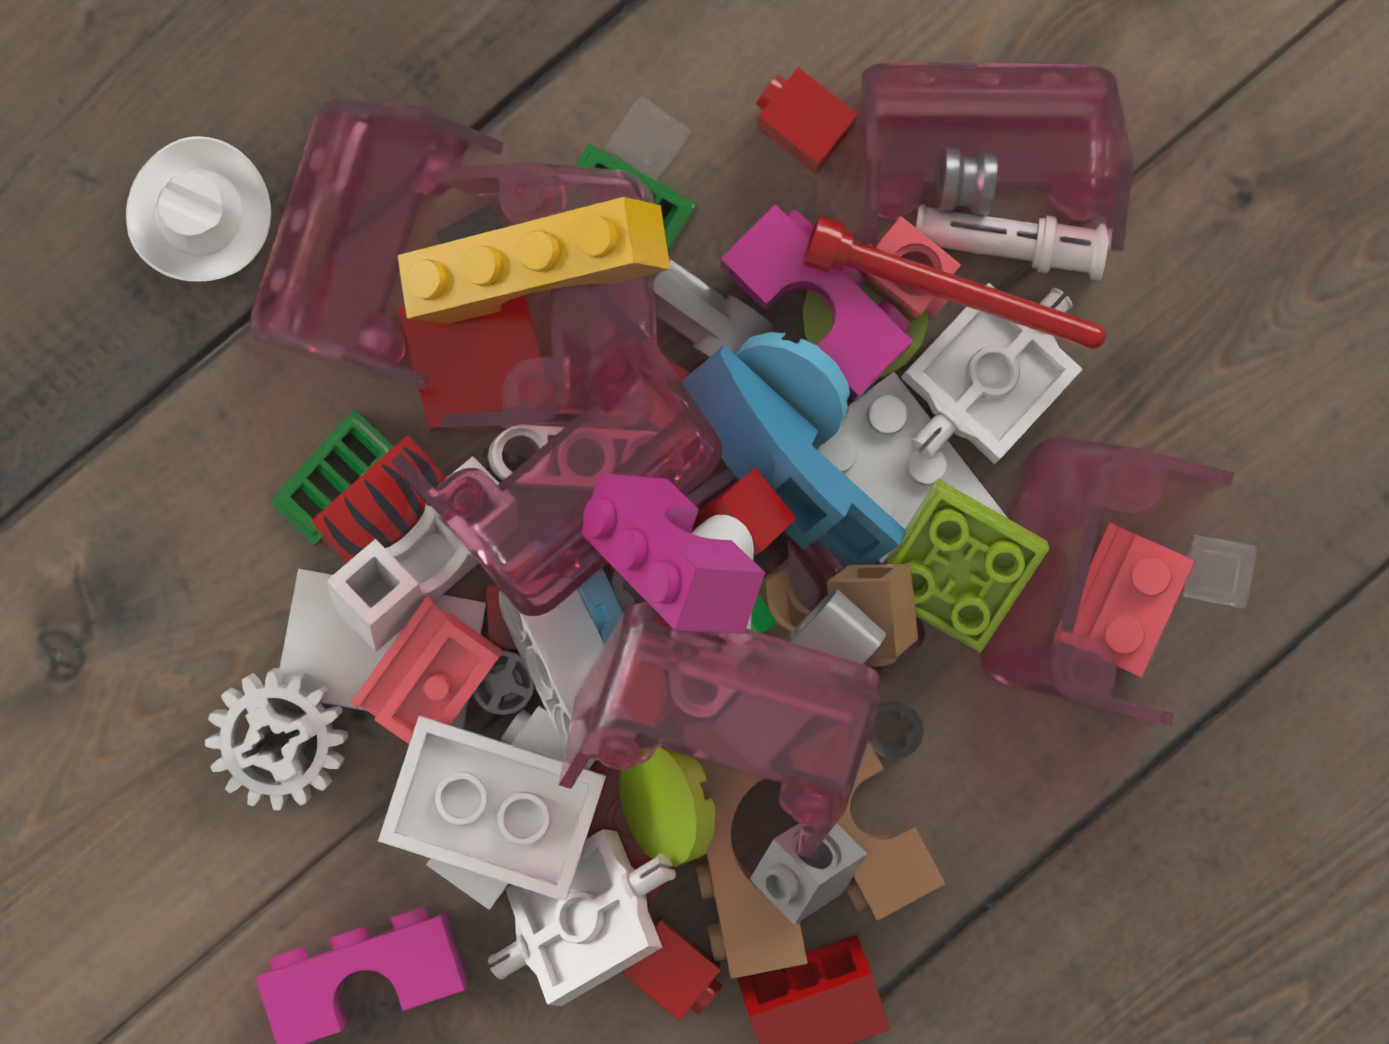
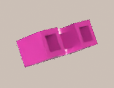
(863, 335)
(648, 539)
(305, 990)

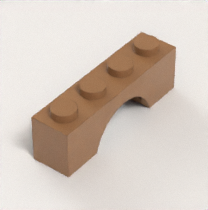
(750, 928)

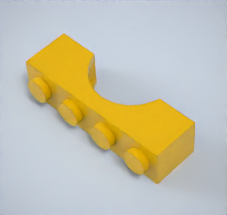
(571, 248)

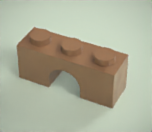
(878, 590)
(895, 865)

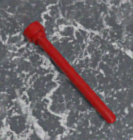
(834, 248)

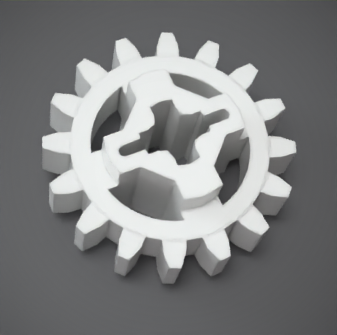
(284, 762)

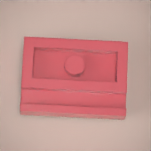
(1131, 596)
(427, 672)

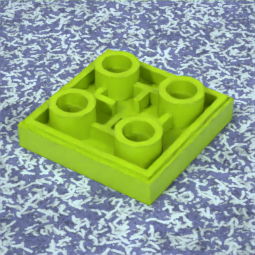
(965, 563)

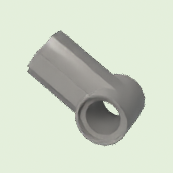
(703, 313)

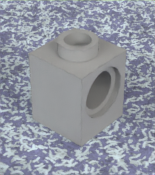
(802, 883)

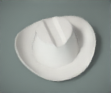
(198, 210)

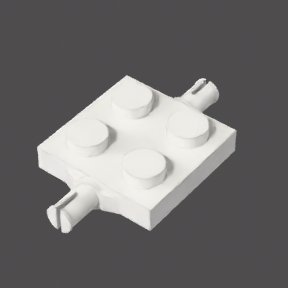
(989, 380)
(594, 931)

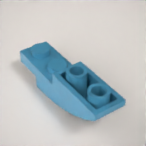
(771, 435)

